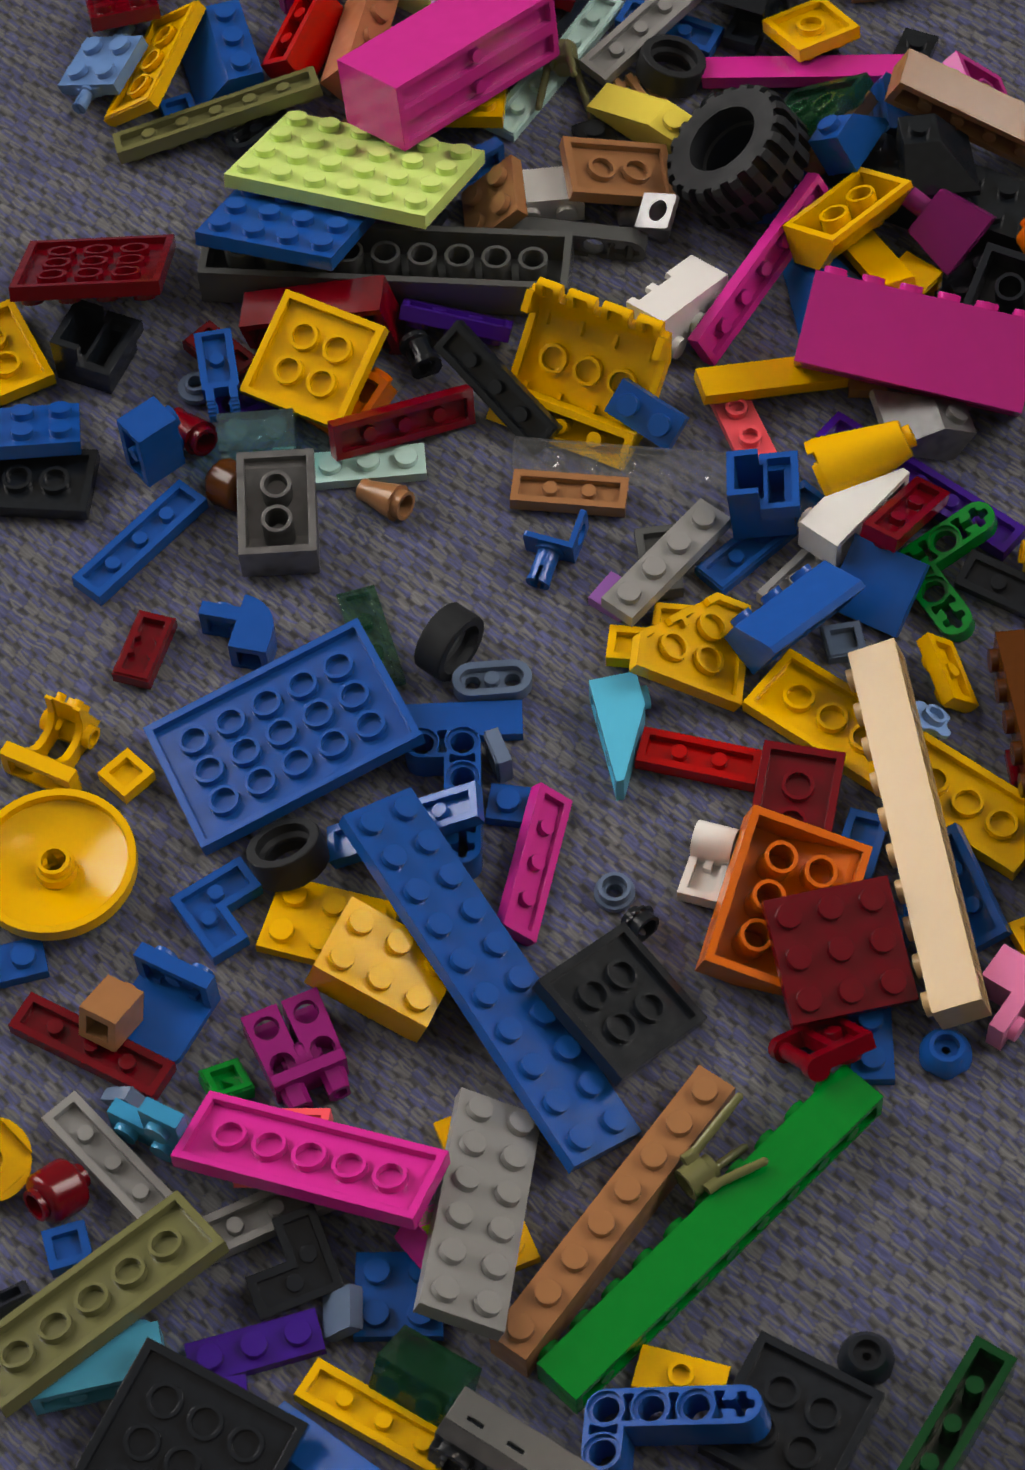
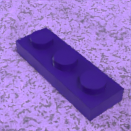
(424, 314)
(260, 1345)

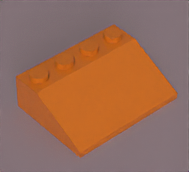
(770, 861)

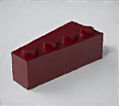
(365, 297)

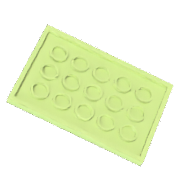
(353, 171)

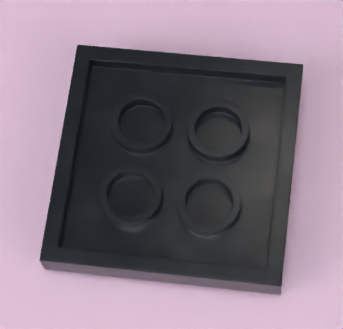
(619, 1003)
(813, 1410)

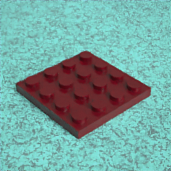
(93, 269)

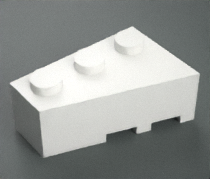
(681, 299)

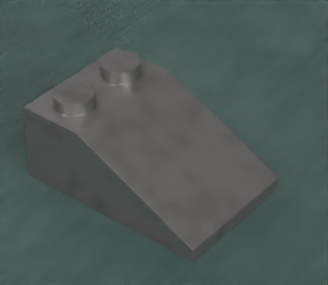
(277, 512)

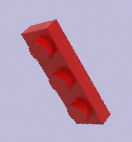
(698, 759)

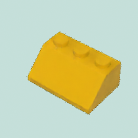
(844, 216)

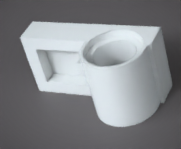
(707, 863)

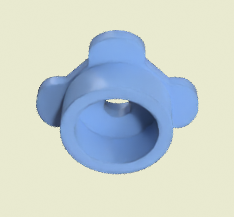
(933, 720)

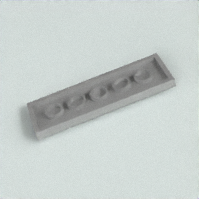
(478, 1216)

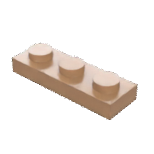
(569, 492)

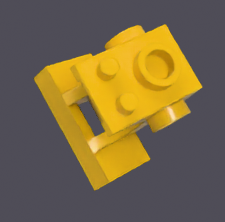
(62, 721)

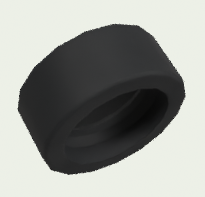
(665, 81)
(448, 641)
(294, 870)

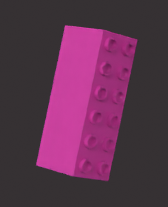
(444, 65)
(914, 341)

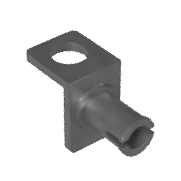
(652, 216)

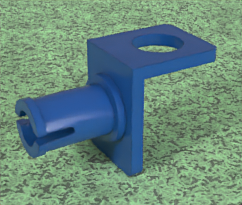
(551, 550)

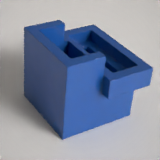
(763, 492)

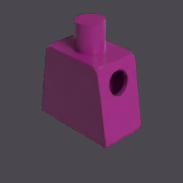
(946, 226)

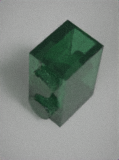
(422, 1375)

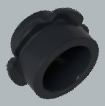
(640, 917)

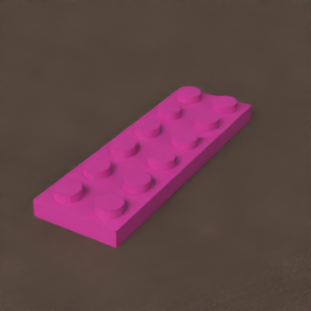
(311, 1159)

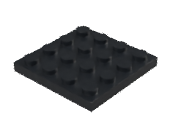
(188, 1419)

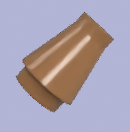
(388, 499)

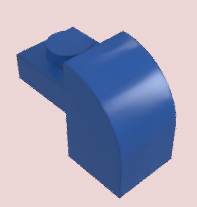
(248, 627)

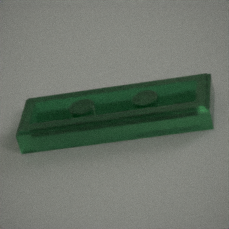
(367, 607)

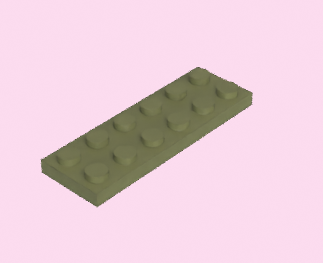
(102, 1297)

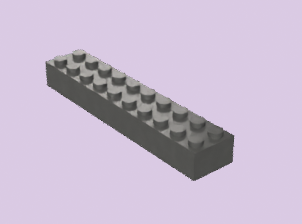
(438, 265)

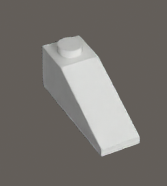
(836, 518)

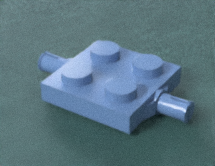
(102, 66)

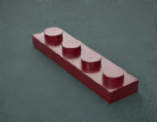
(401, 422)
(58, 1033)

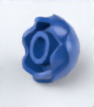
(945, 1065)

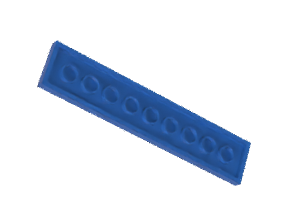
(489, 979)

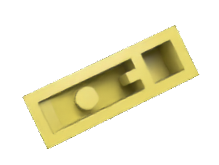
(638, 114)

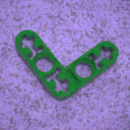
(934, 576)

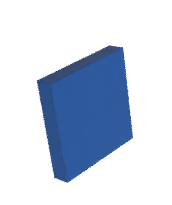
(890, 584)

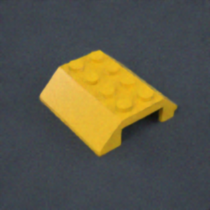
(579, 354)

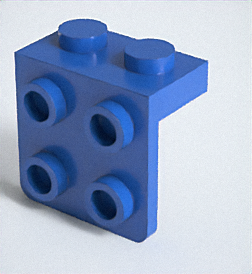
(175, 1001)

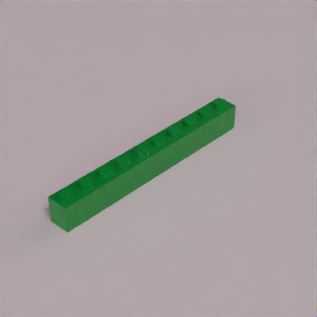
(707, 1239)

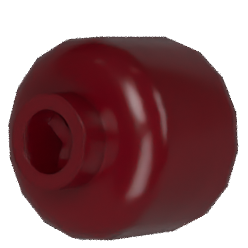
(57, 1191)

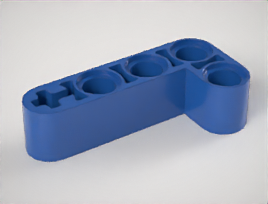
(457, 769)
(734, 1417)

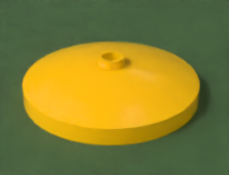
(63, 863)

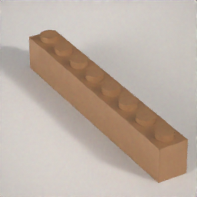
(609, 1223)

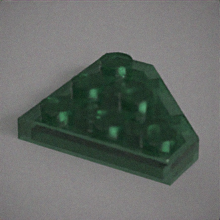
(828, 98)

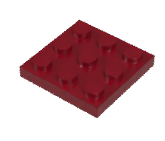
(839, 951)

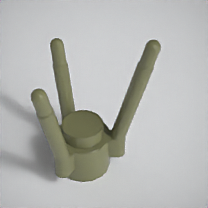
(564, 66)
(702, 1173)

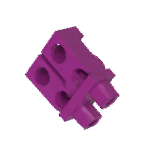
(303, 1065)

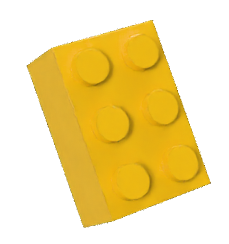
(378, 971)

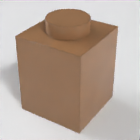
(111, 1013)

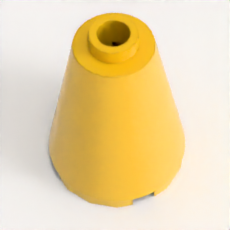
(859, 454)

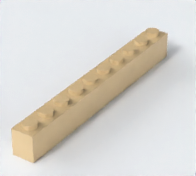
(918, 836)

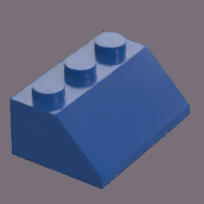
(221, 54)
(791, 613)

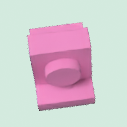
(1006, 987)

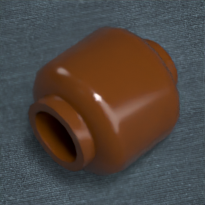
(222, 484)

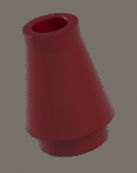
(198, 434)

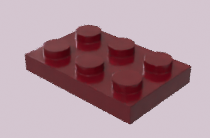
(800, 782)

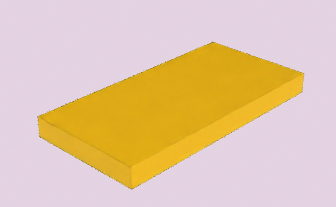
(147, 85)

